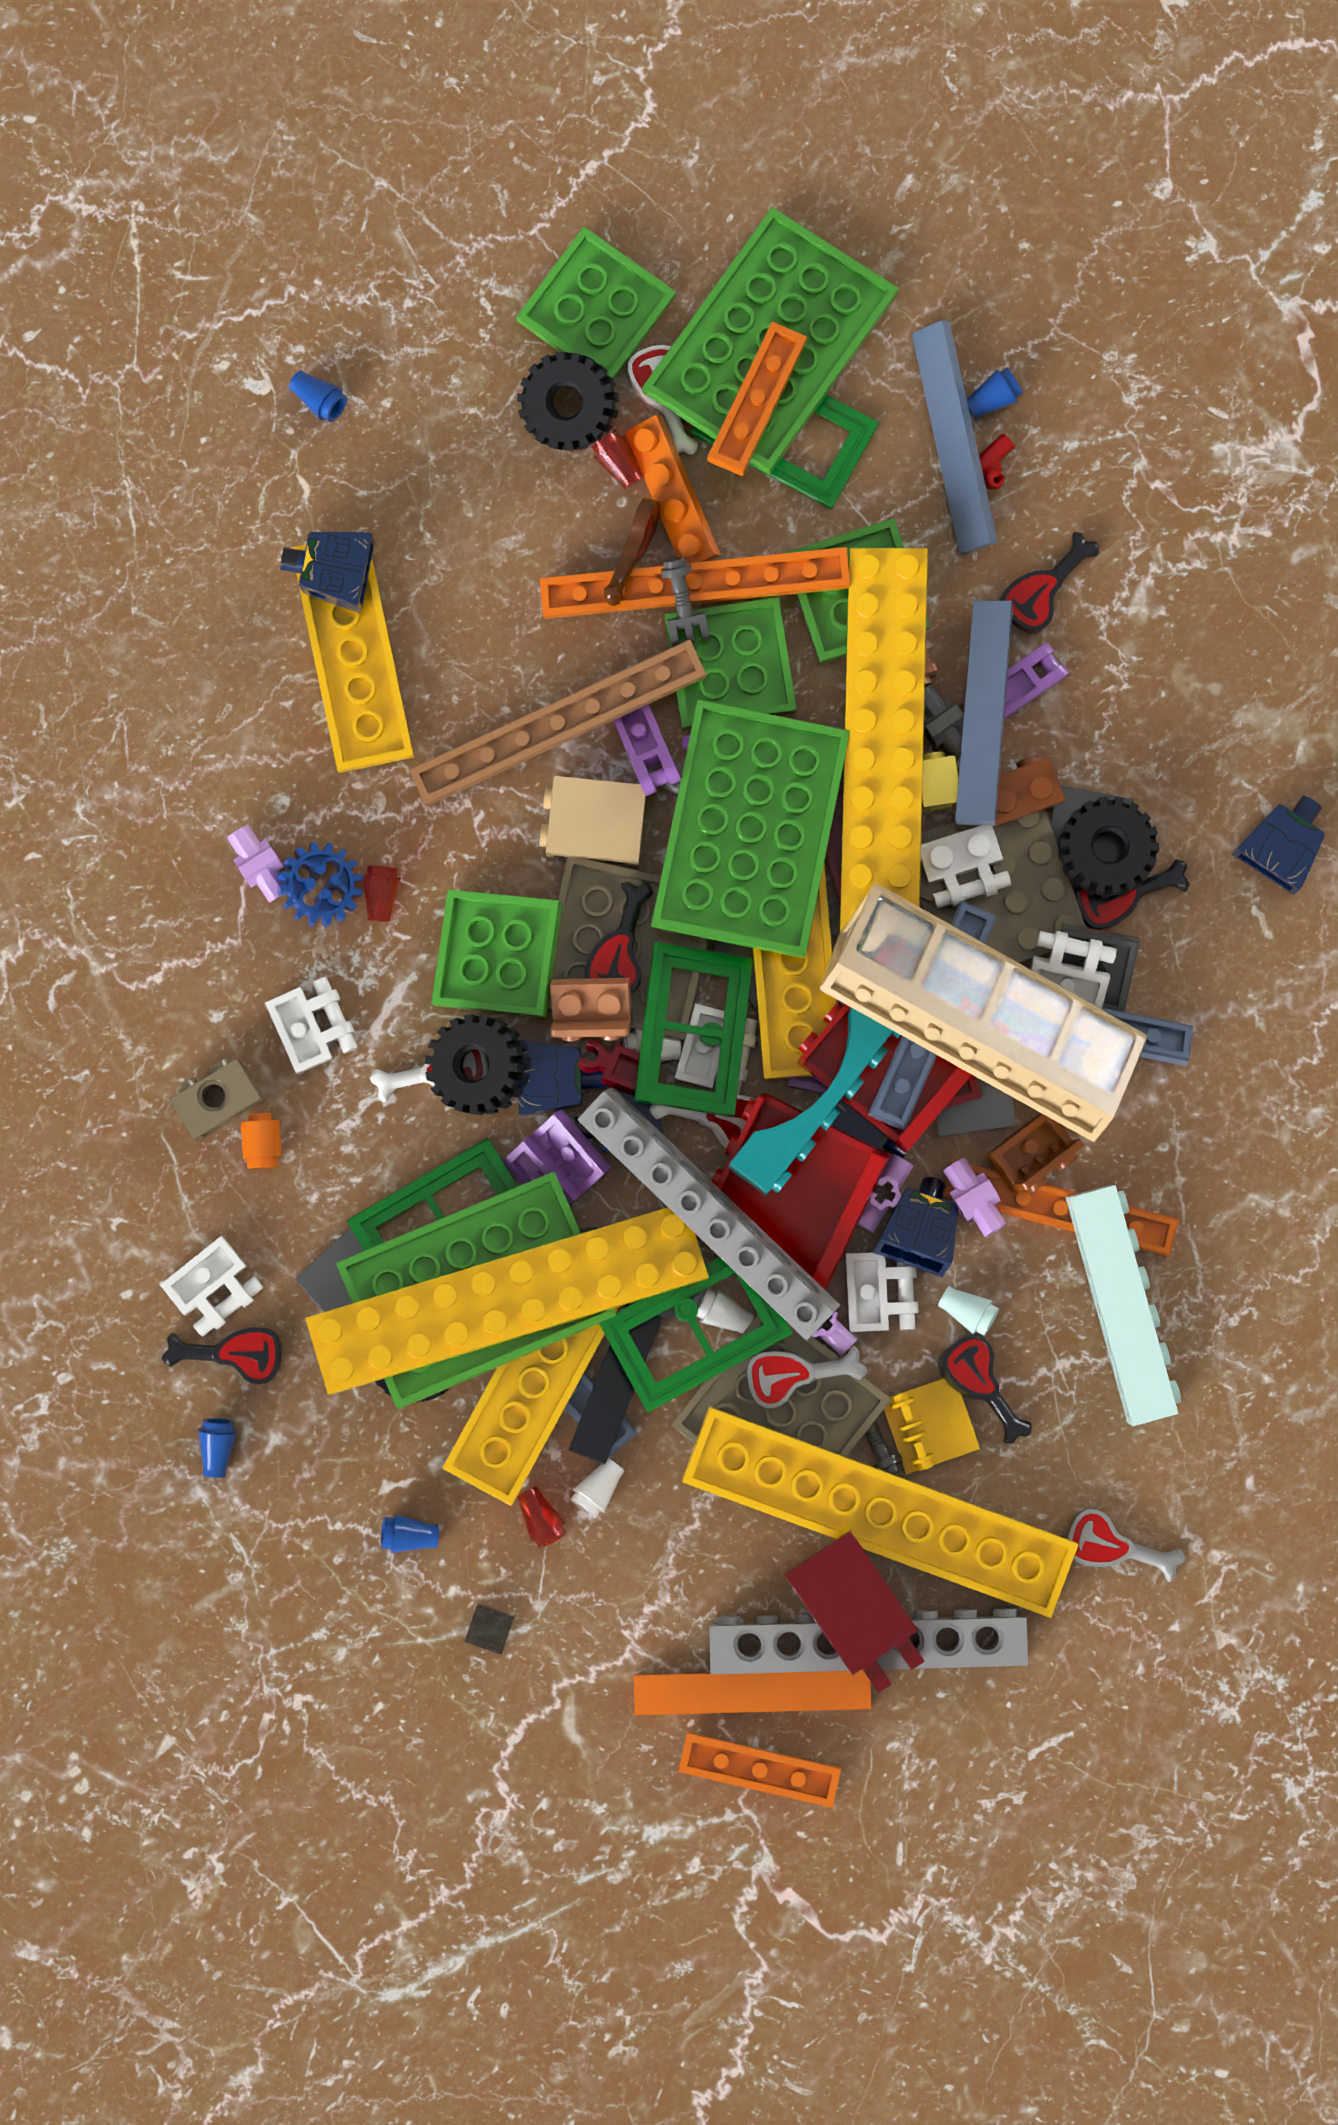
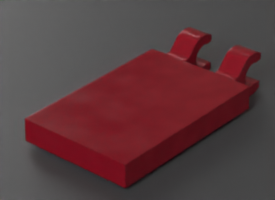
(855, 1608)

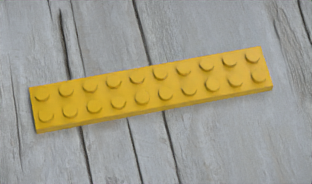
(884, 724)
(504, 1299)
(881, 1511)

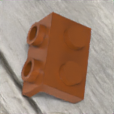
(1027, 790)
(1033, 1153)

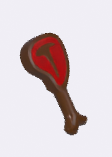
(639, 538)

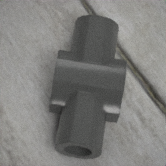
(943, 722)

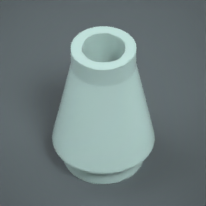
(970, 1310)

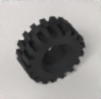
(596, 408)
(1108, 877)
(504, 1071)

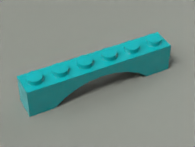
(771, 1151)

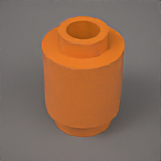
(261, 1141)

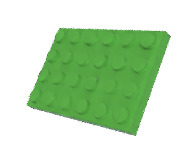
(782, 279)
(750, 829)
(476, 1235)

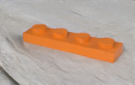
(757, 398)
(673, 490)
(759, 1769)

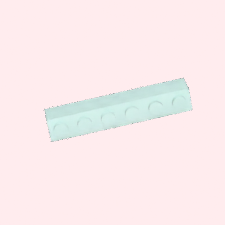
(1122, 1304)

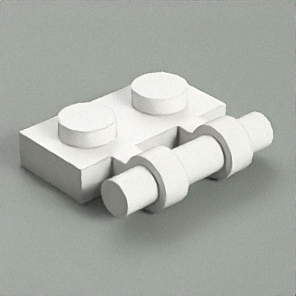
(959, 855)
(1081, 981)
(300, 1030)
(699, 1062)
(203, 1277)
(868, 1293)

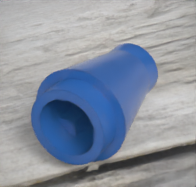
(995, 393)
(319, 396)
(216, 1445)
(407, 1534)

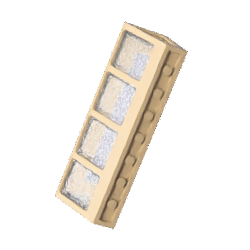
(983, 1012)

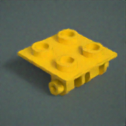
(930, 1425)

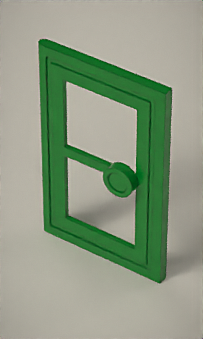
(829, 489)
(731, 1035)
(479, 1155)
(686, 1310)

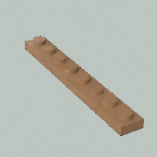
(558, 723)

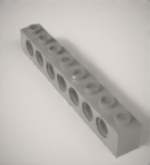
(708, 1212)
(1007, 1650)

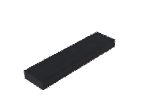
(610, 1399)

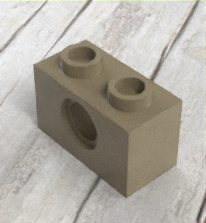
(240, 1097)

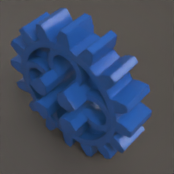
(315, 863)

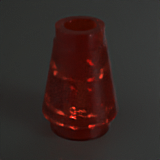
(617, 458)
(380, 891)
(541, 1519)

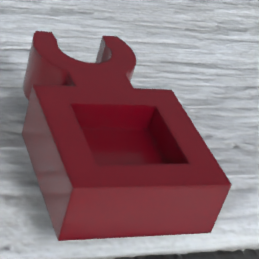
(618, 1067)

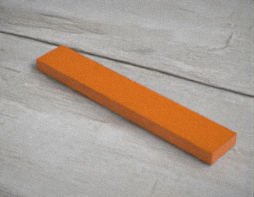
(1050, 1208)
(750, 1692)

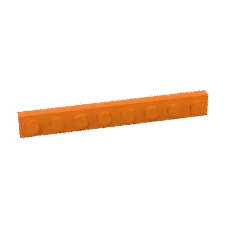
(707, 583)

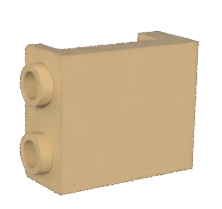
(594, 820)

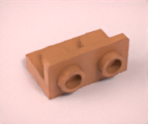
(591, 1008)

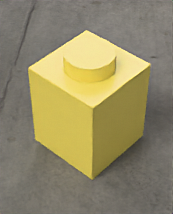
(939, 782)

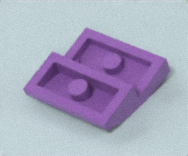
(558, 1148)

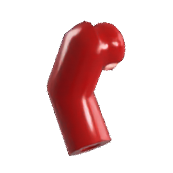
(991, 461)

